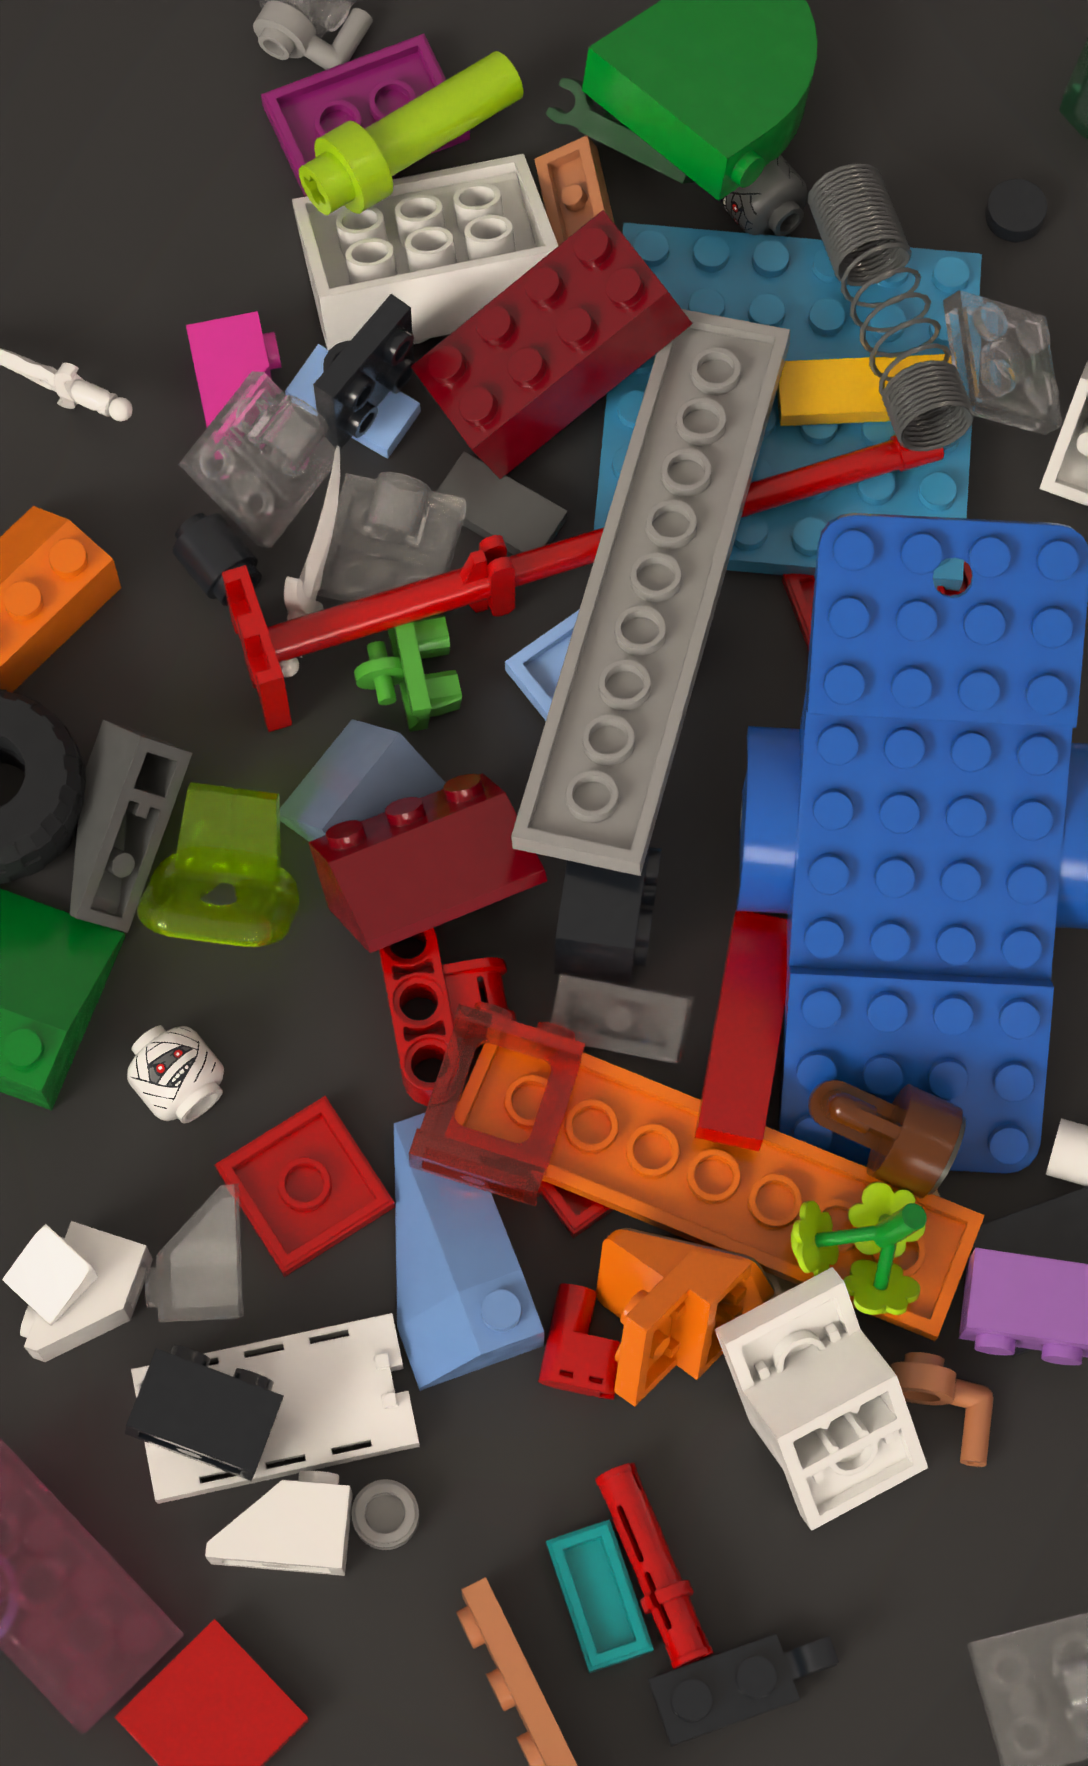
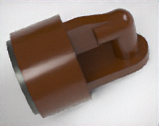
(908, 1140)

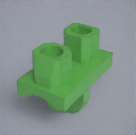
(421, 693)

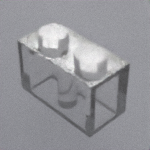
(624, 1016)

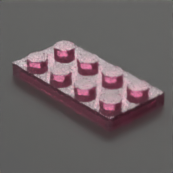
(68, 1605)

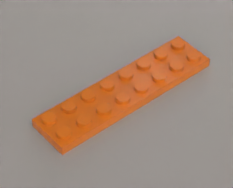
(637, 1153)

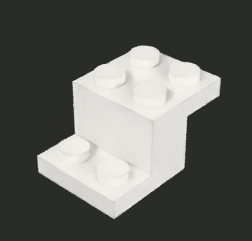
(822, 1398)

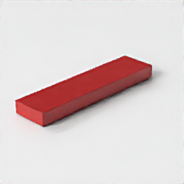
(745, 1033)

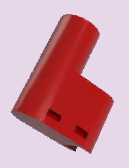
(571, 1355)

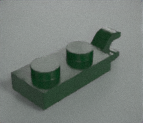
(610, 131)

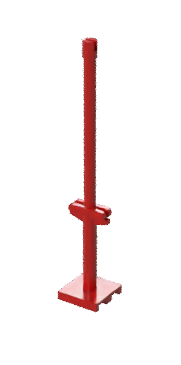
(492, 577)

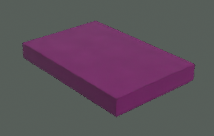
(352, 91)

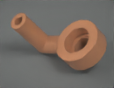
(930, 1383)

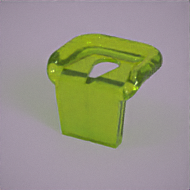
(228, 840)

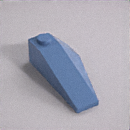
(455, 1275)

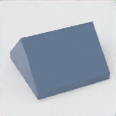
(358, 780)

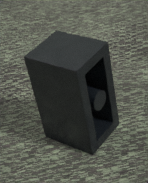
(204, 1411)

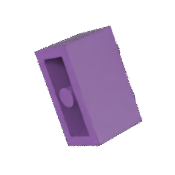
(1026, 1305)

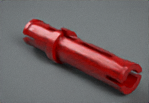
(660, 1581)

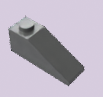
(122, 820)

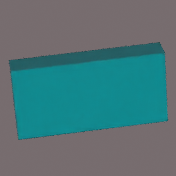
(599, 1596)

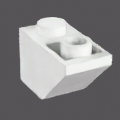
(103, 1304)

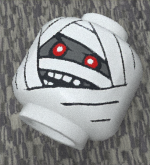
(175, 1073)

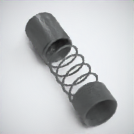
(864, 248)

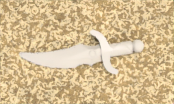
(69, 386)
(302, 592)

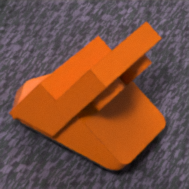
(671, 1302)

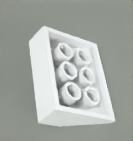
(436, 243)

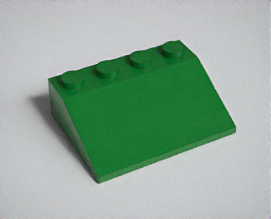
(48, 992)

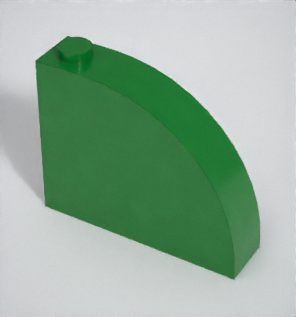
(709, 83)

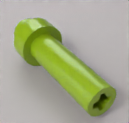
(358, 163)

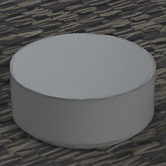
(385, 1514)

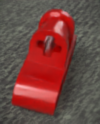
(446, 988)

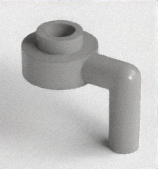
(290, 34)

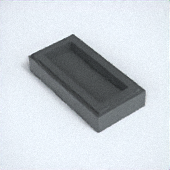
(503, 506)

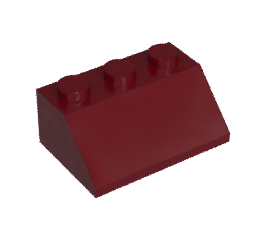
(423, 862)

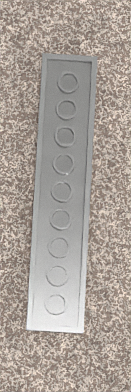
(651, 596)

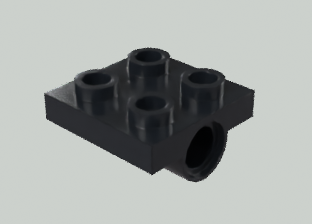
(364, 371)

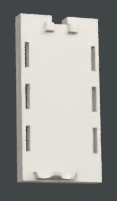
(332, 1399)

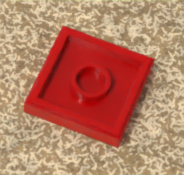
(305, 1186)
(212, 1708)

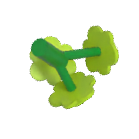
(884, 1226)

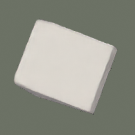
(49, 1275)

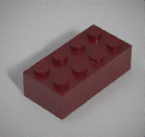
(551, 345)

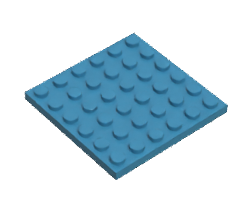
(795, 288)

